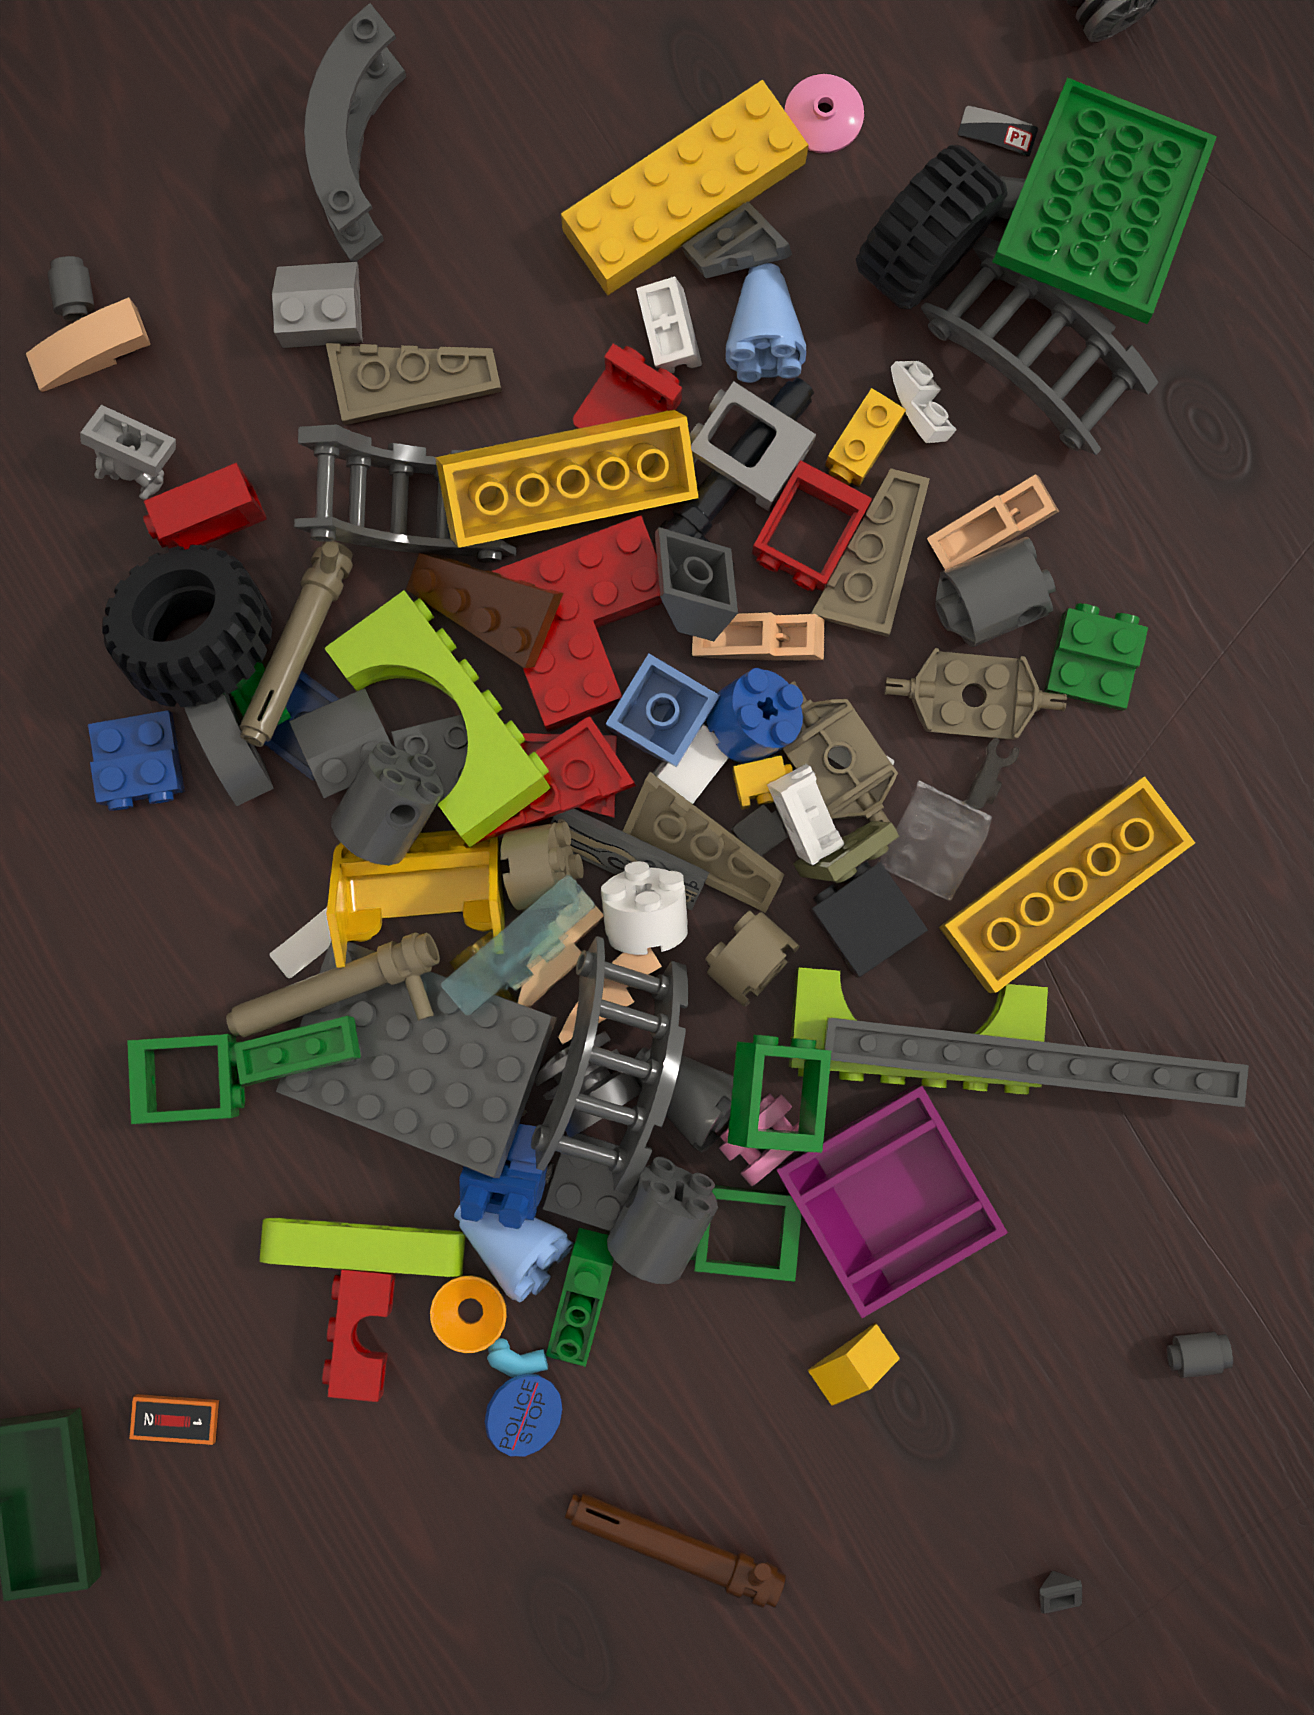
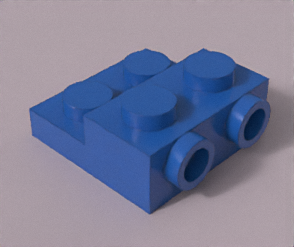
(135, 760)

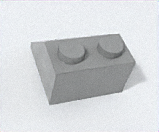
(317, 304)

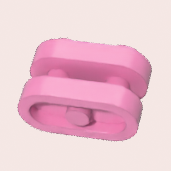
(760, 1164)

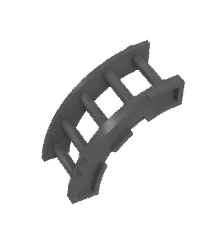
(343, 96)
(1067, 310)
(402, 461)
(656, 1074)

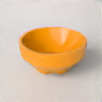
(456, 1332)

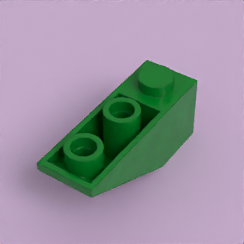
(581, 1298)

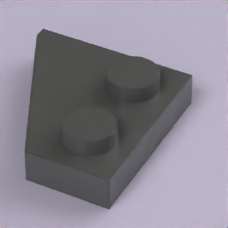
(736, 243)

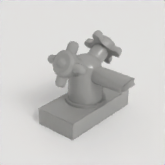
(128, 449)

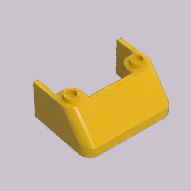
(432, 878)

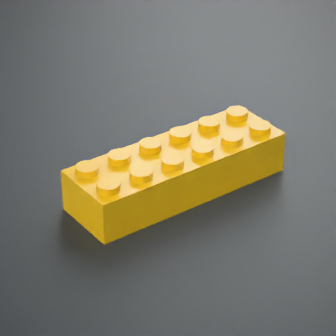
(684, 187)
(567, 477)
(1066, 885)

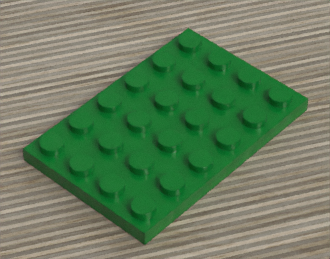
(1106, 201)

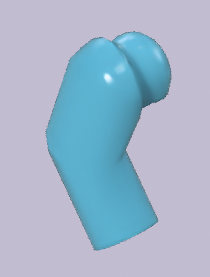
(513, 1364)

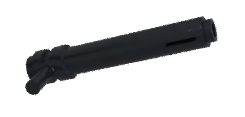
(695, 515)

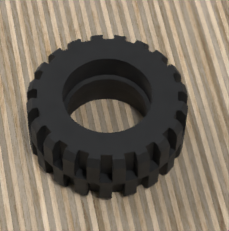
(931, 226)
(164, 595)

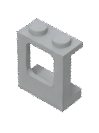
(777, 463)

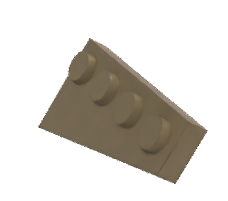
(393, 381)
(873, 568)
(683, 830)

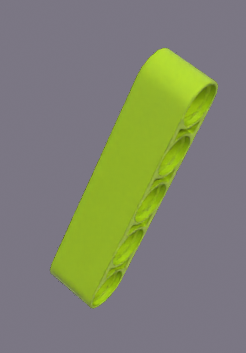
(362, 1247)

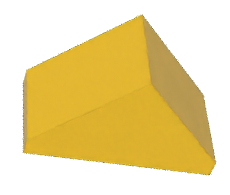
(854, 1366)

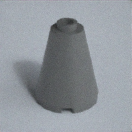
(698, 1101)

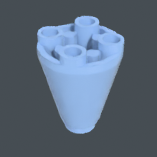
(765, 329)
(517, 1256)

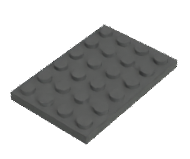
(432, 1082)

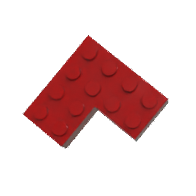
(602, 582)

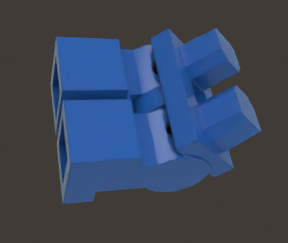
(513, 1194)

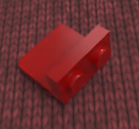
(628, 390)

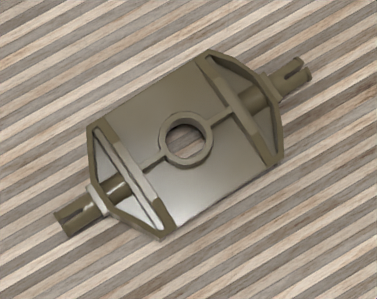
(1007, 687)
(868, 778)

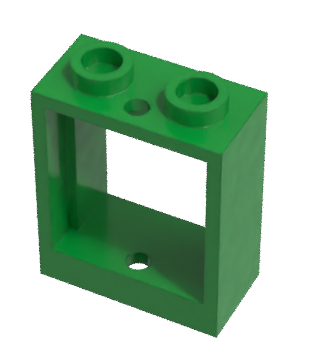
(143, 1081)
(747, 1095)
(788, 1239)

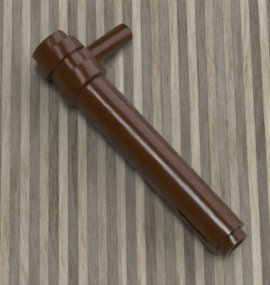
(733, 1572)

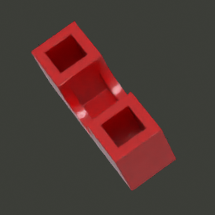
(354, 1369)

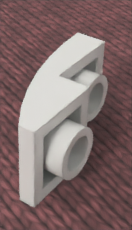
(916, 392)

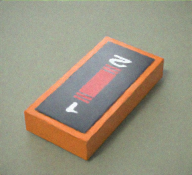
(174, 1419)

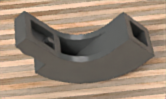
(231, 757)

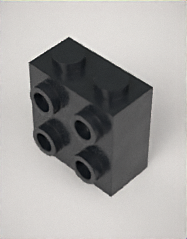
(867, 918)

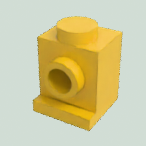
(753, 777)

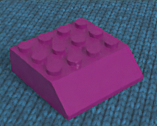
(891, 1200)

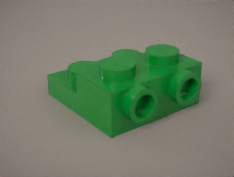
(1096, 656)

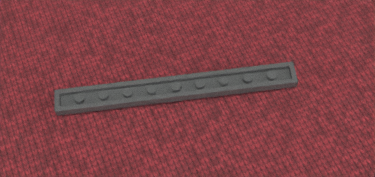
(1036, 1062)

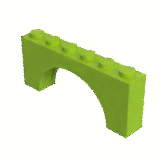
(497, 771)
(818, 995)

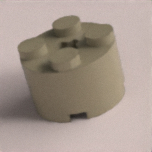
(538, 861)
(750, 957)

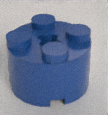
(756, 716)

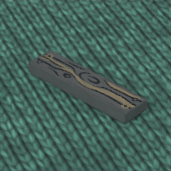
(615, 849)

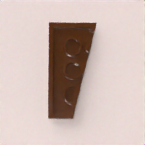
(494, 608)

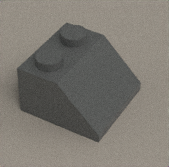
(696, 583)
(339, 740)

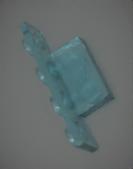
(519, 947)

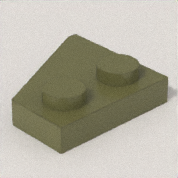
(860, 845)

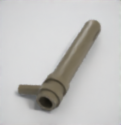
(320, 588)
(390, 964)

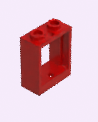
(830, 492)
(204, 509)

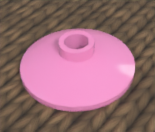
(828, 130)

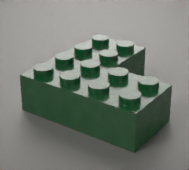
(45, 1506)

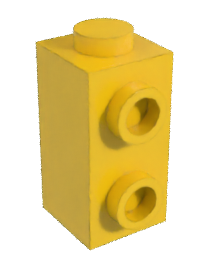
(864, 438)

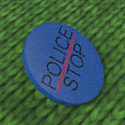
(523, 1415)

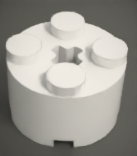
(644, 909)

